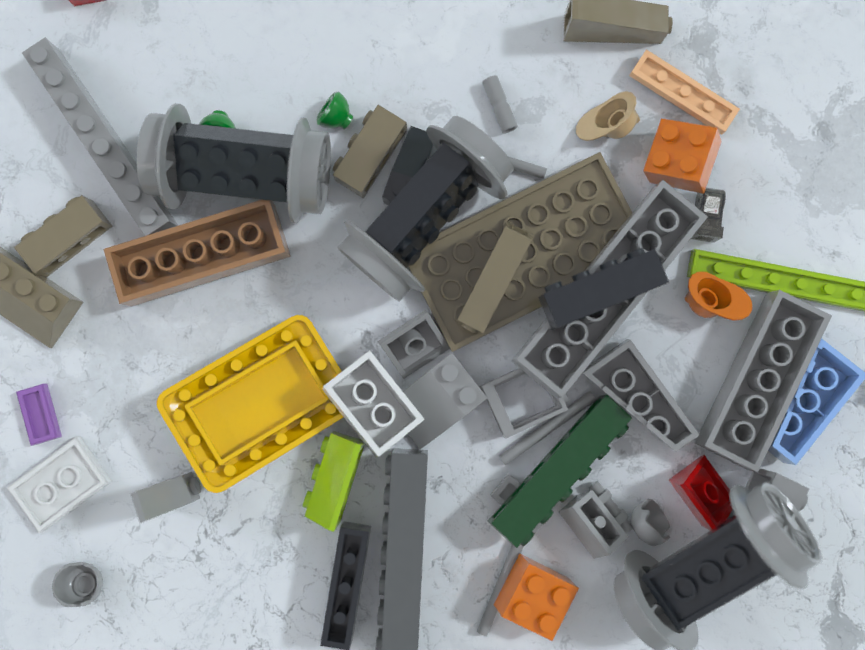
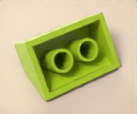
(333, 479)

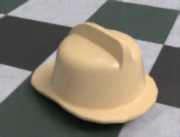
(610, 119)

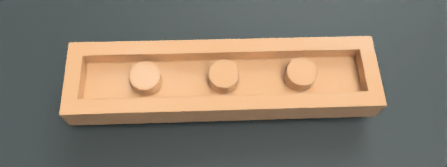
(684, 92)

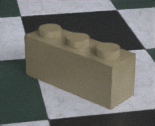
(369, 150)
(62, 236)

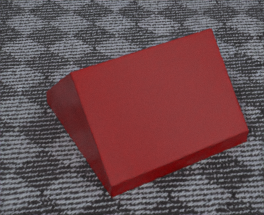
(703, 492)

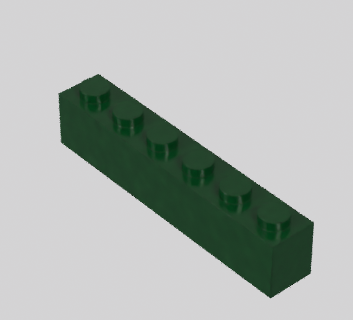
(559, 471)

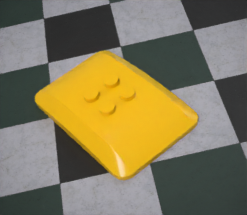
(252, 403)

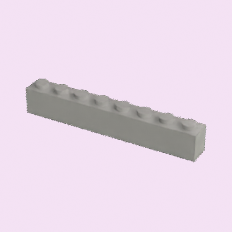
(97, 136)

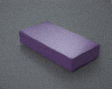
(38, 414)

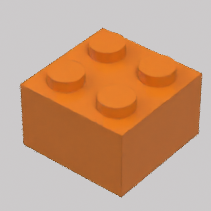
(683, 155)
(535, 597)

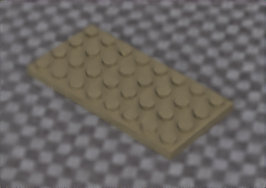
(570, 225)

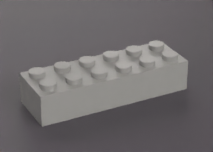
(763, 379)

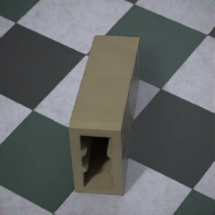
(616, 21)
(495, 278)

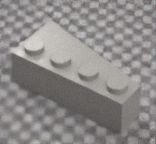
(636, 387)

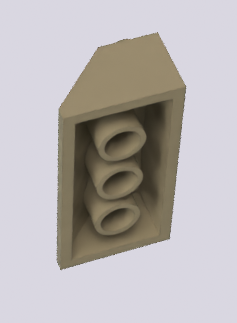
(34, 301)

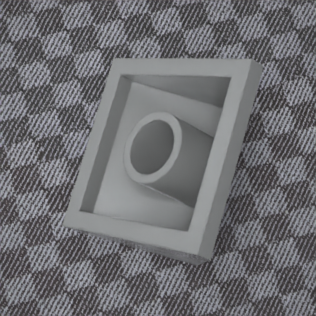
(414, 344)

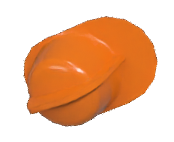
(714, 296)

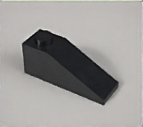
(411, 158)

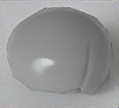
(650, 523)
(77, 584)

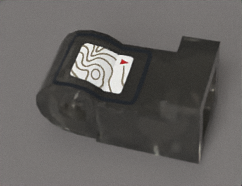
(712, 205)

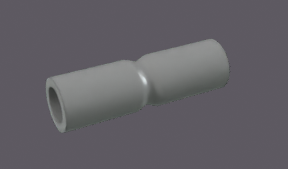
(501, 107)

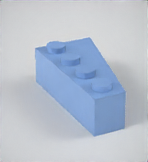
(820, 396)

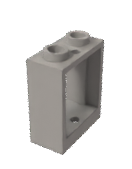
(500, 414)

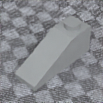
(166, 496)

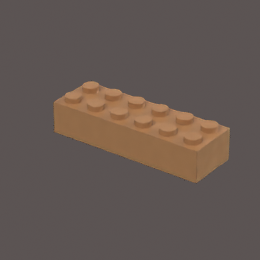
(196, 253)

